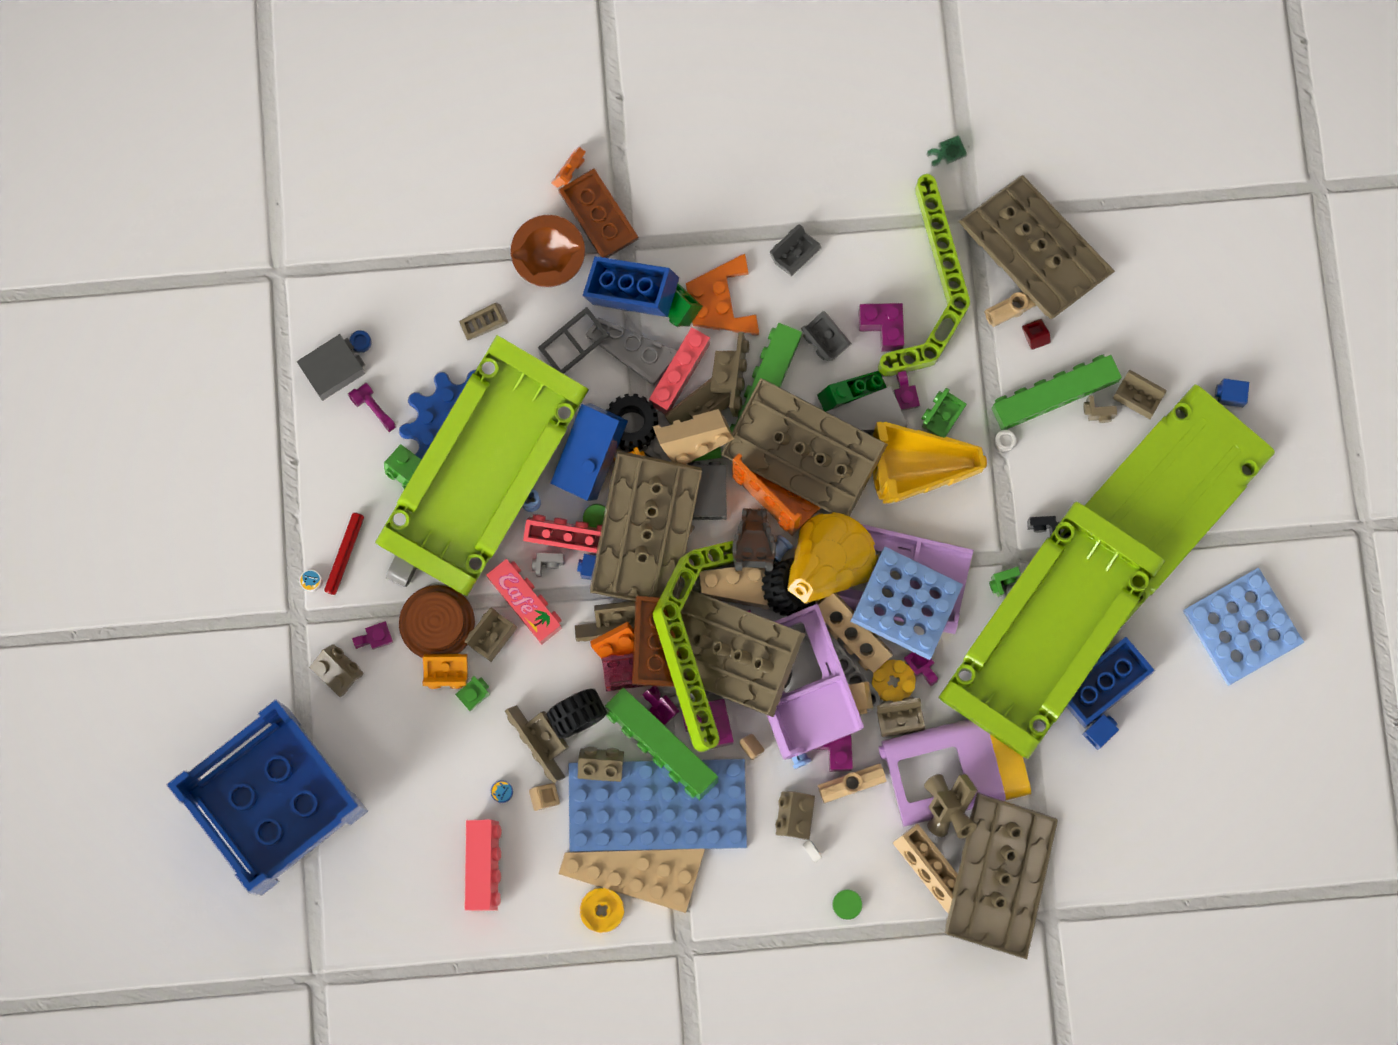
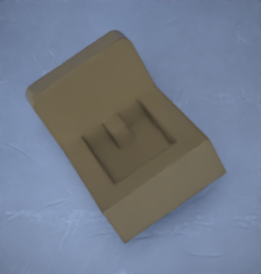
(1103, 414)

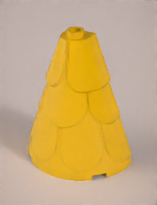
(921, 462)
(831, 557)

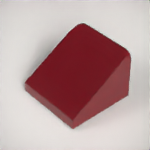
(1036, 334)

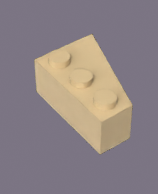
(694, 437)
(735, 586)

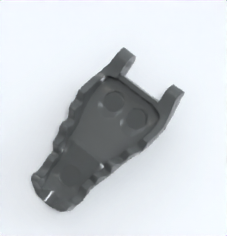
(754, 543)

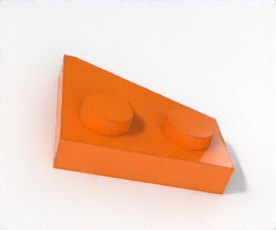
(565, 174)
(615, 642)

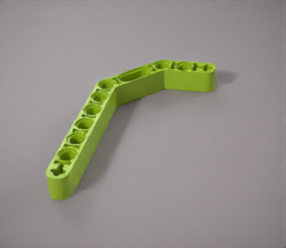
(946, 275)
(682, 645)

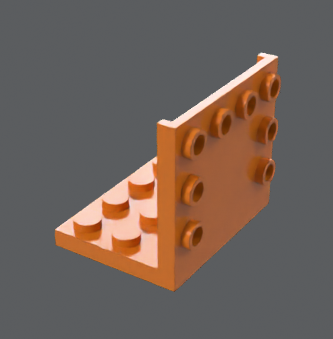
(786, 507)

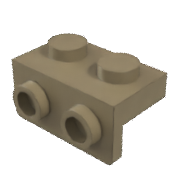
(1139, 394)
(490, 634)
(336, 669)
(900, 717)
(600, 764)
(795, 815)

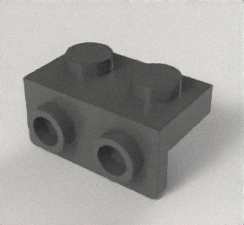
(794, 250)
(825, 337)

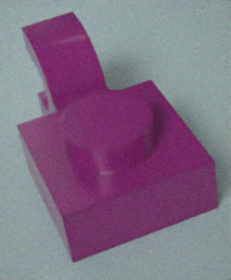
(906, 394)
(377, 636)
(921, 666)
(662, 707)

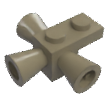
(950, 805)

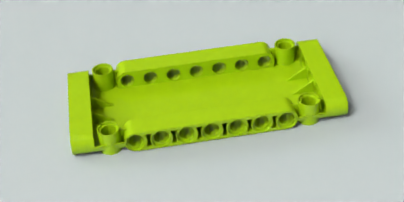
(481, 465)
(1180, 480)
(1051, 629)

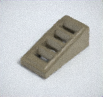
(480, 315)

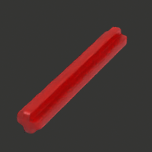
(344, 553)

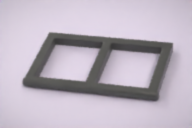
(564, 329)

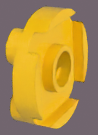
(899, 670)
(589, 908)

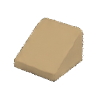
(751, 746)
(544, 796)

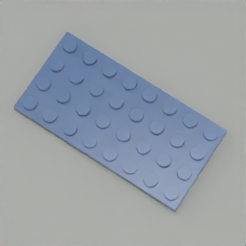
(656, 812)

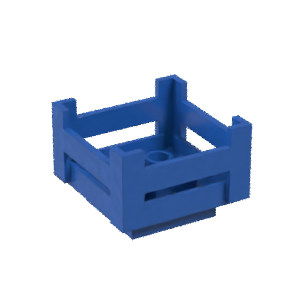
(268, 798)

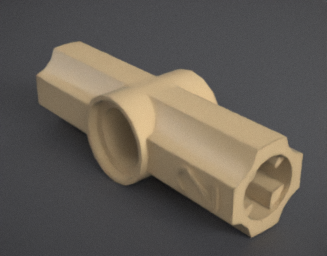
(1006, 310)
(866, 778)

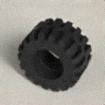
(646, 410)
(777, 591)
(576, 713)

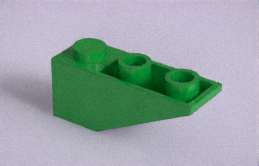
(850, 390)

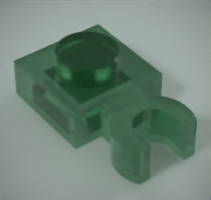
(949, 150)

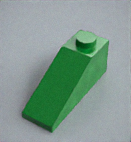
(683, 308)

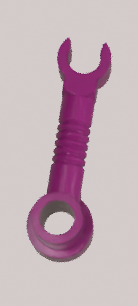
(362, 395)

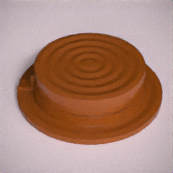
(547, 251)
(436, 621)

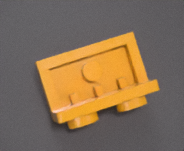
(445, 670)

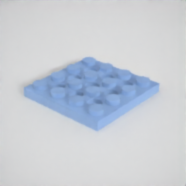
(1228, 622)
(904, 634)

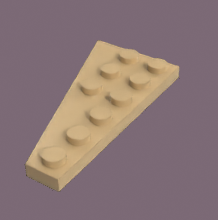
(649, 875)

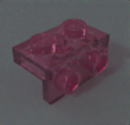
(618, 672)

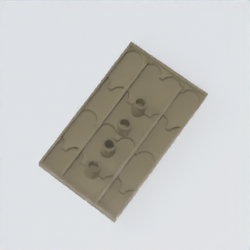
(1036, 247)
(786, 443)
(639, 544)
(739, 651)
(999, 892)

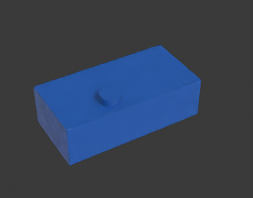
(631, 286)
(589, 452)
(1109, 681)

